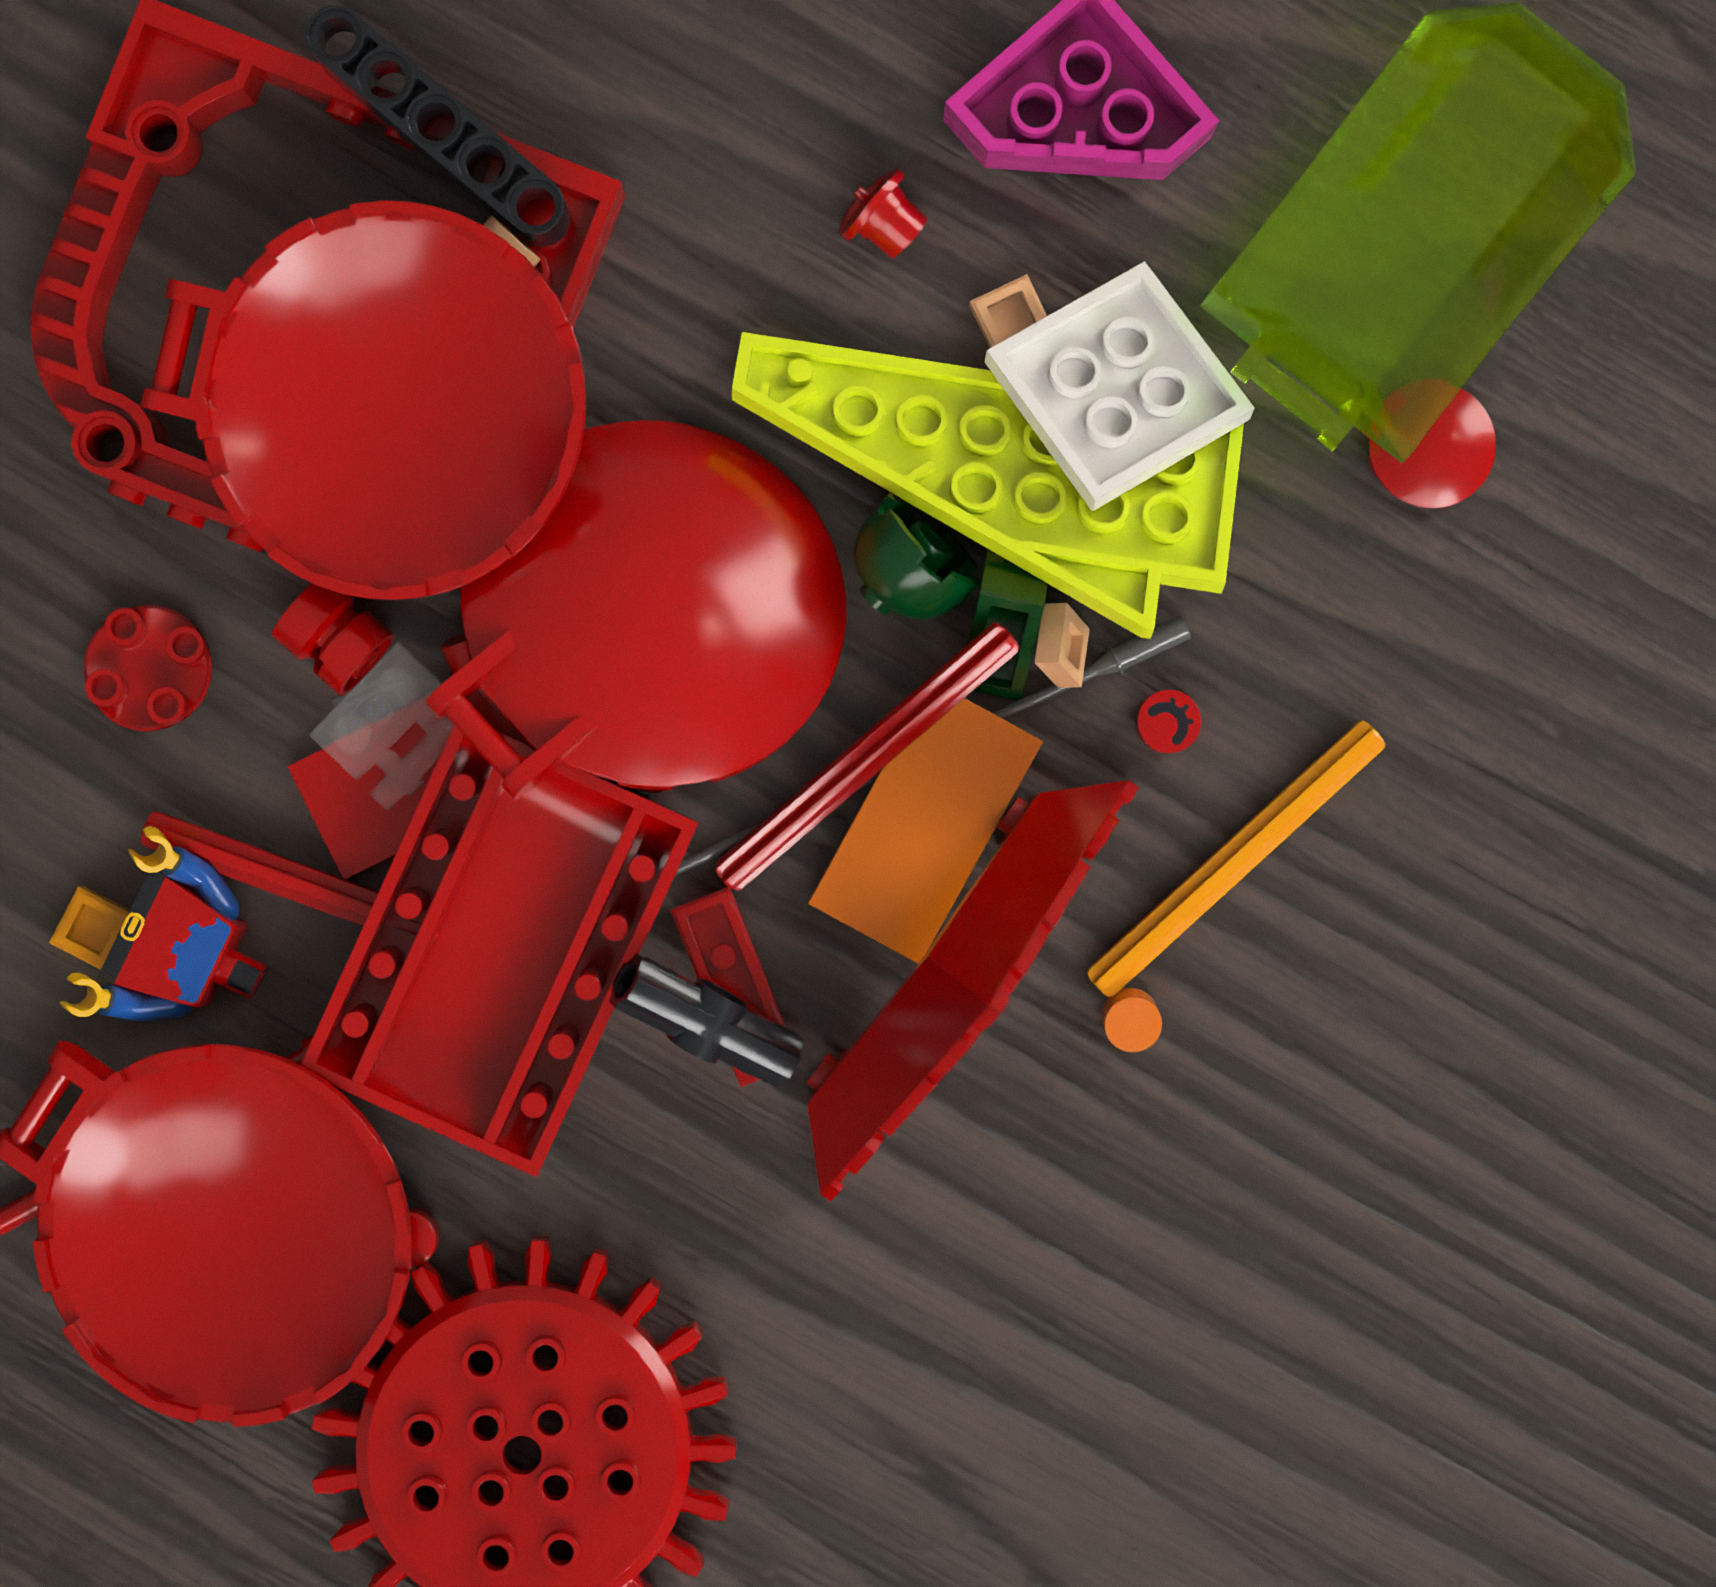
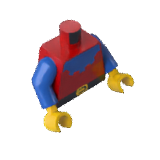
(173, 943)

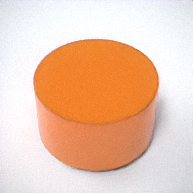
(1131, 1020)

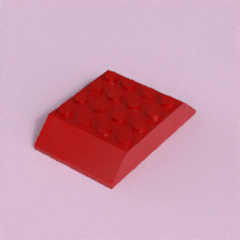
(534, 924)

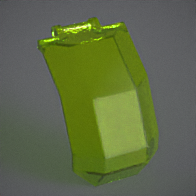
(1427, 224)

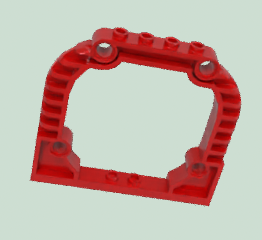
(189, 77)

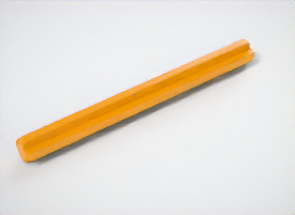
(1236, 858)

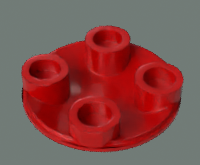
(1447, 462)
(147, 668)

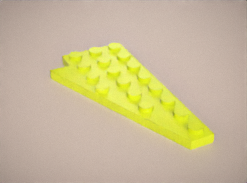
(972, 461)

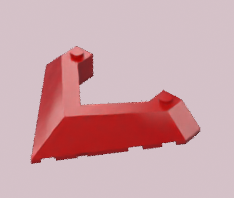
(961, 978)

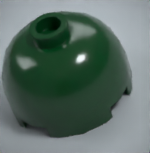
(910, 564)

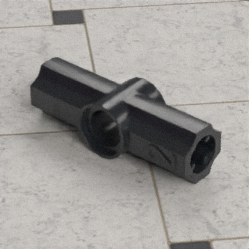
(706, 1020)

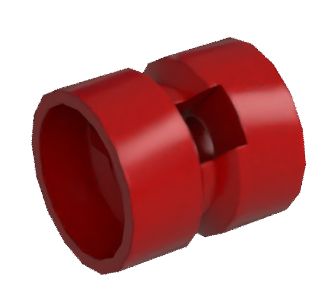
(338, 639)

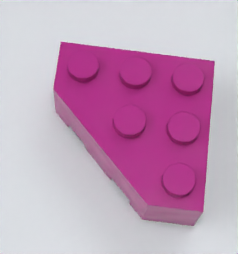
(1081, 100)

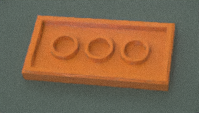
(925, 828)

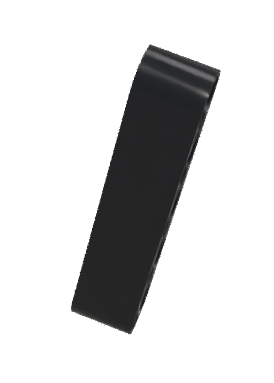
(420, 102)

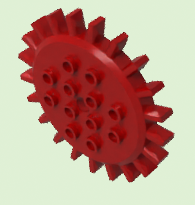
(600, 1363)

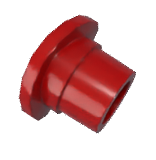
(883, 215)

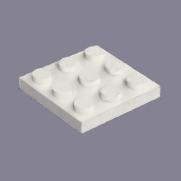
(1118, 385)

